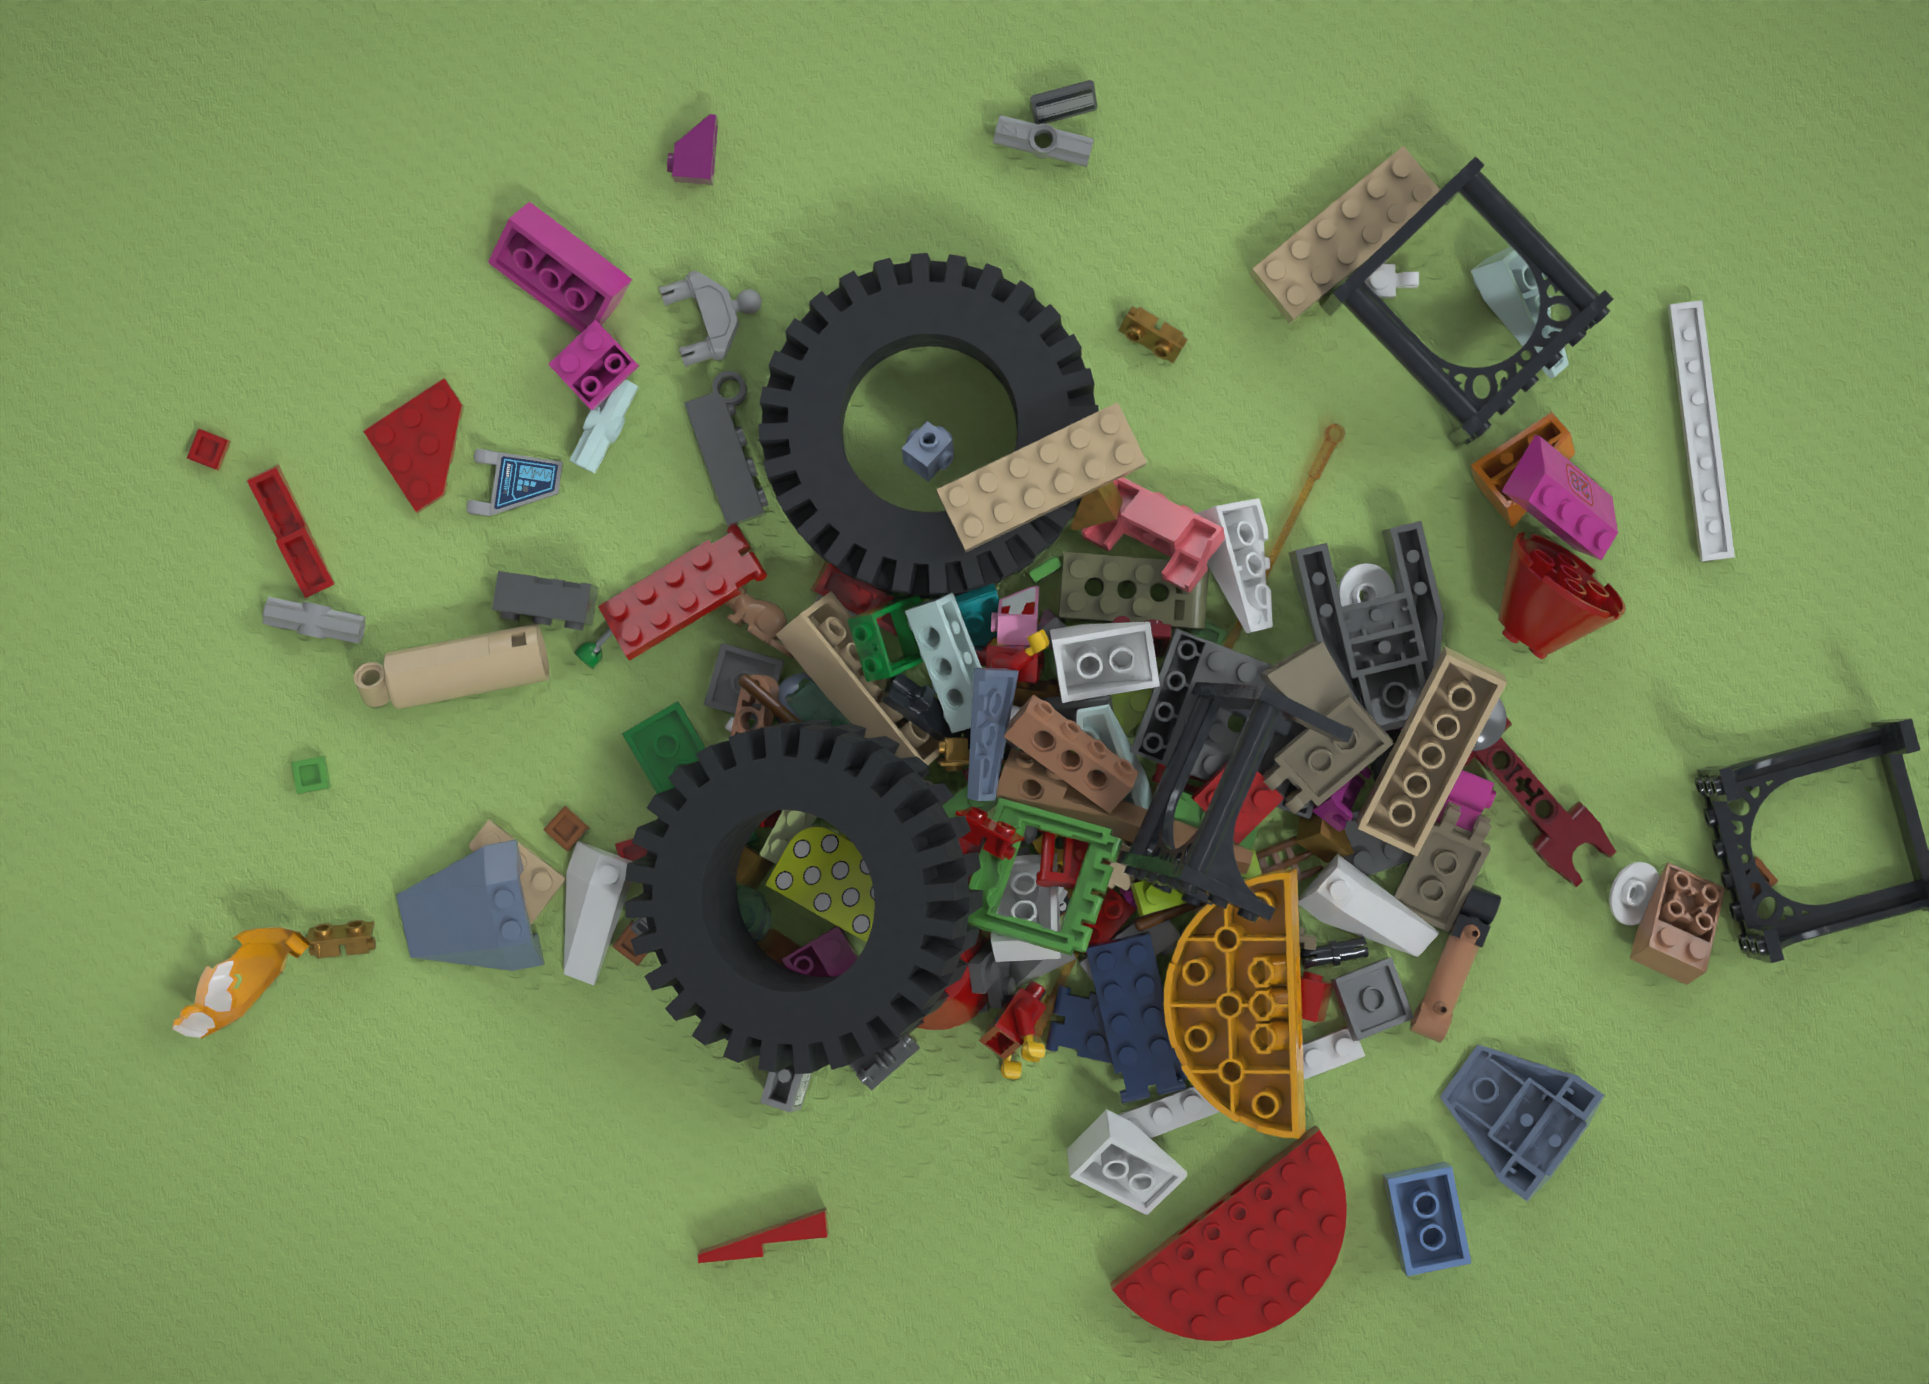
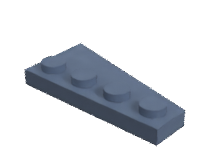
(990, 718)

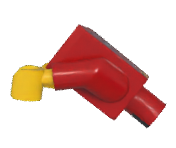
(1022, 658)
(1015, 1027)

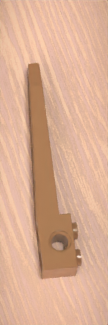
(1057, 796)

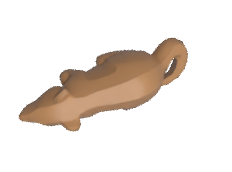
(761, 616)

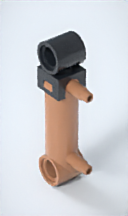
(1467, 934)

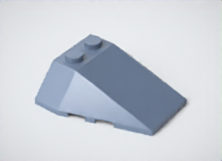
(473, 912)
(1520, 1115)

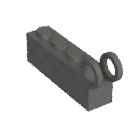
(723, 452)

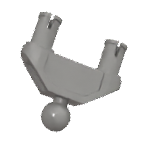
(717, 312)

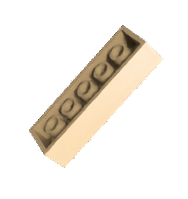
(1343, 235)
(1041, 477)
(827, 652)
(1431, 751)

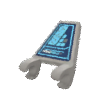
(516, 481)

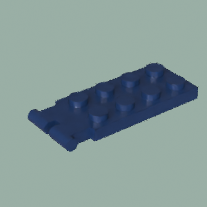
(1134, 1015)
(1083, 1028)

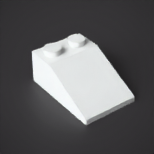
(1104, 659)
(1029, 902)
(1123, 1163)

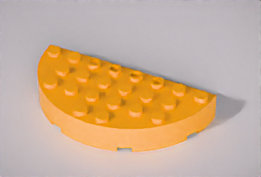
(1239, 1009)

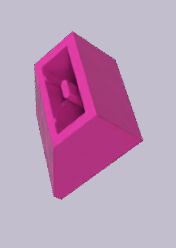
(593, 365)
(823, 956)

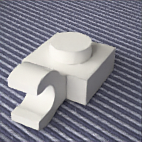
(1385, 281)

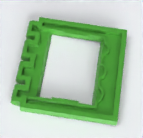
(1082, 904)

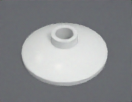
(1368, 579)
(1632, 892)

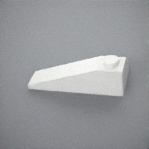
(1242, 563)
(1358, 905)
(592, 909)

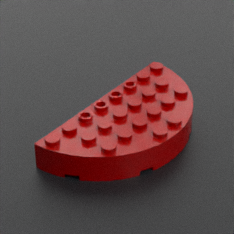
(1250, 1253)

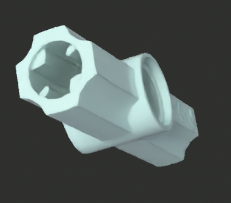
(603, 427)

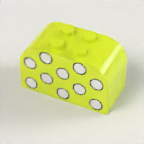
(827, 878)

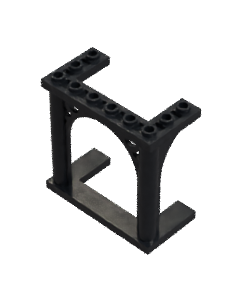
(1463, 408)
(1720, 784)
(1206, 864)

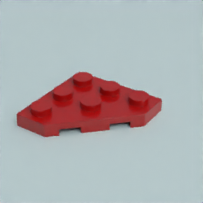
(420, 443)

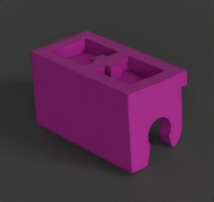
(1338, 806)

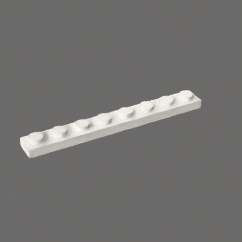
(1701, 431)
(1189, 1105)

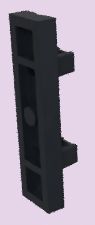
(919, 707)

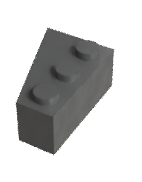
(545, 600)

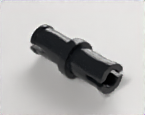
(1334, 952)

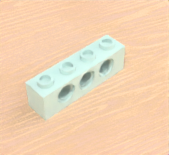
(947, 646)

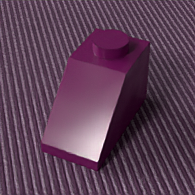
(695, 154)

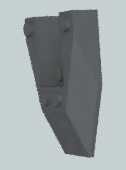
(1381, 643)

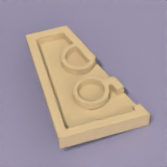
(537, 880)

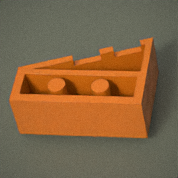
(1497, 466)

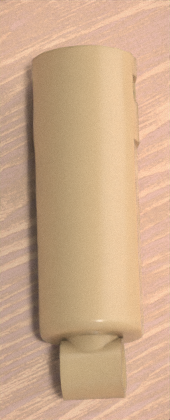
(455, 668)

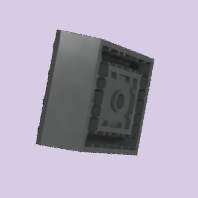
(1169, 707)

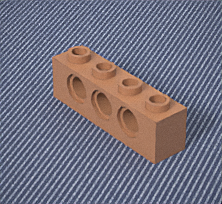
(1076, 768)

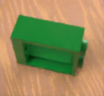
(867, 637)

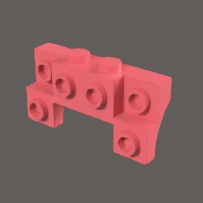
(1164, 527)

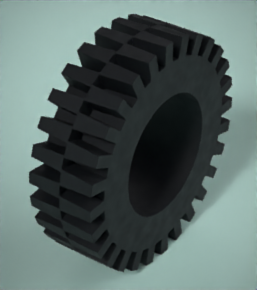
(847, 337)
(696, 914)

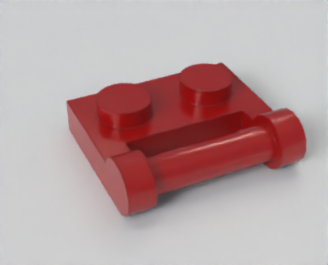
(1073, 857)

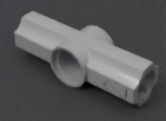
(1064, 146)
(314, 620)

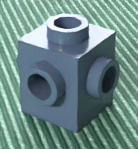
(928, 450)

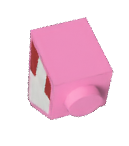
(1016, 617)

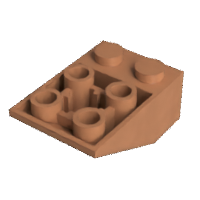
(1678, 925)

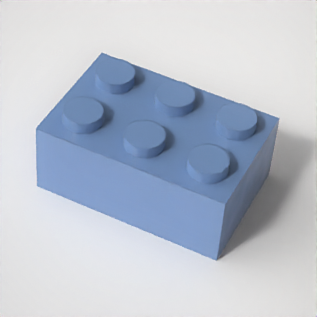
(1427, 1218)

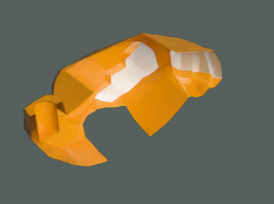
(259, 964)

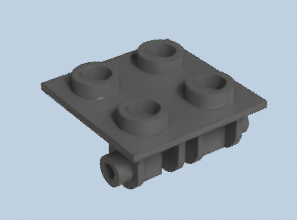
(881, 1064)

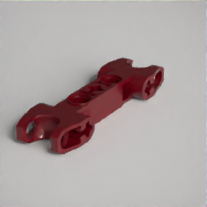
(1560, 829)

